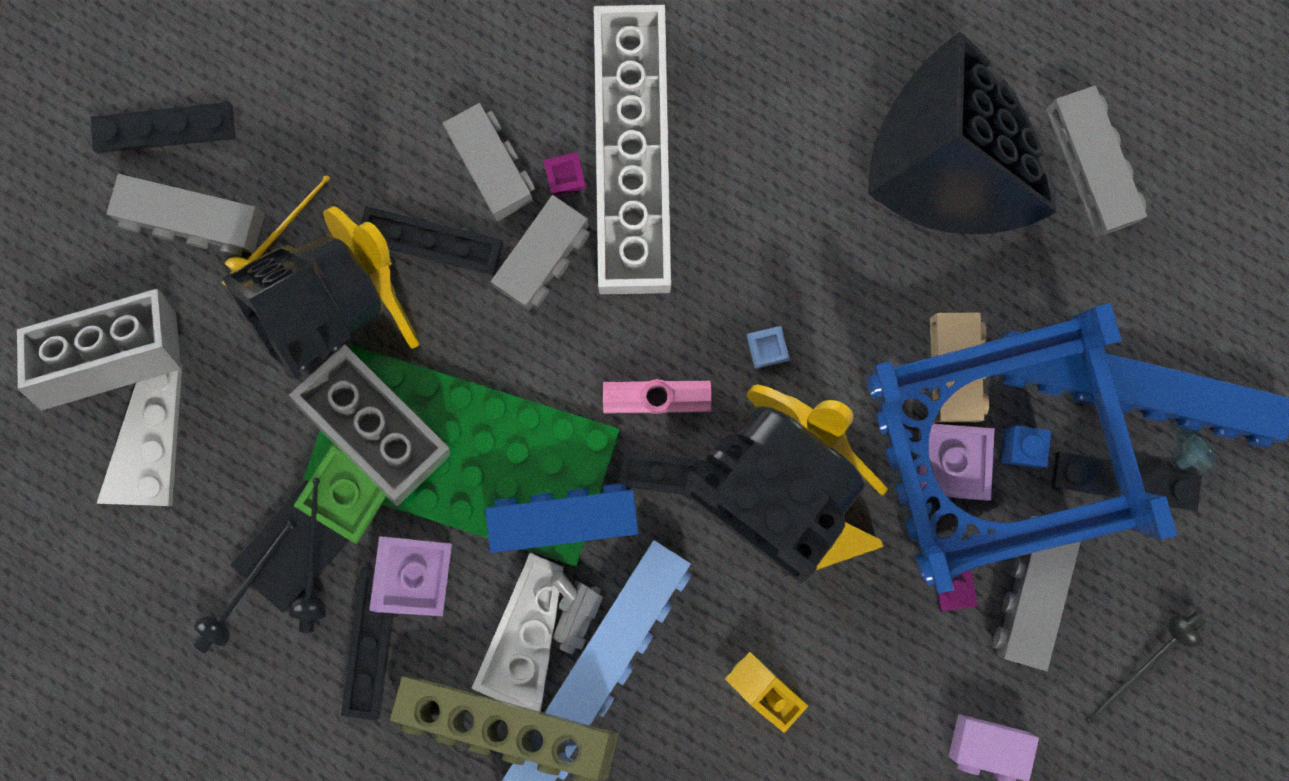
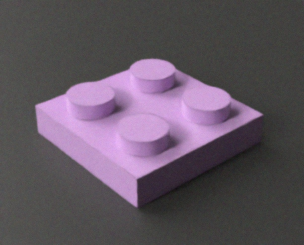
(961, 460)
(410, 576)

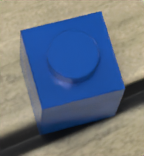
(1025, 447)

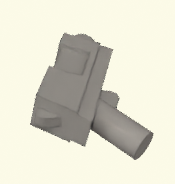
(578, 608)

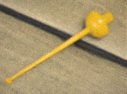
(237, 262)

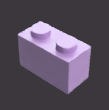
(993, 748)

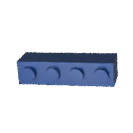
(561, 520)

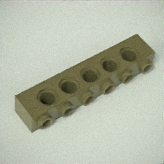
(418, 695)

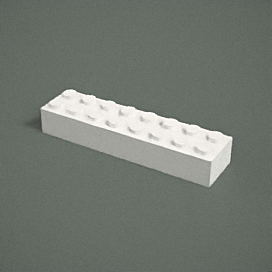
(632, 150)

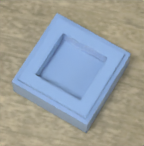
(768, 347)

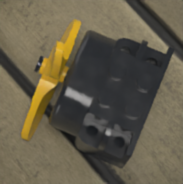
(317, 294)
(784, 479)

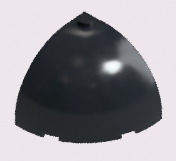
(960, 150)

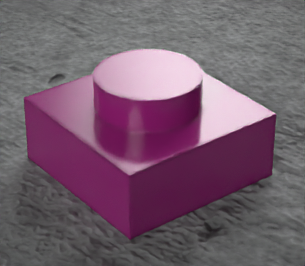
(564, 174)
(962, 596)

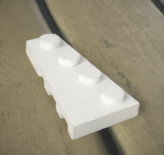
(146, 446)
(522, 644)

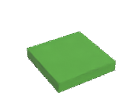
(345, 496)

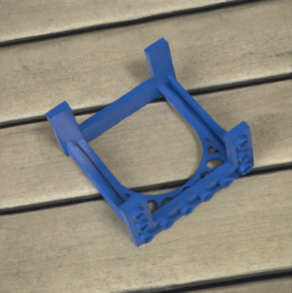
(947, 557)

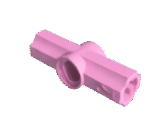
(681, 397)

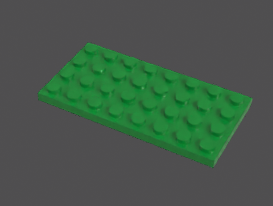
(496, 449)

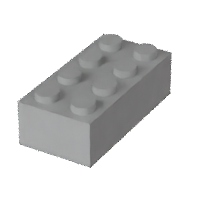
(97, 349)
(370, 425)

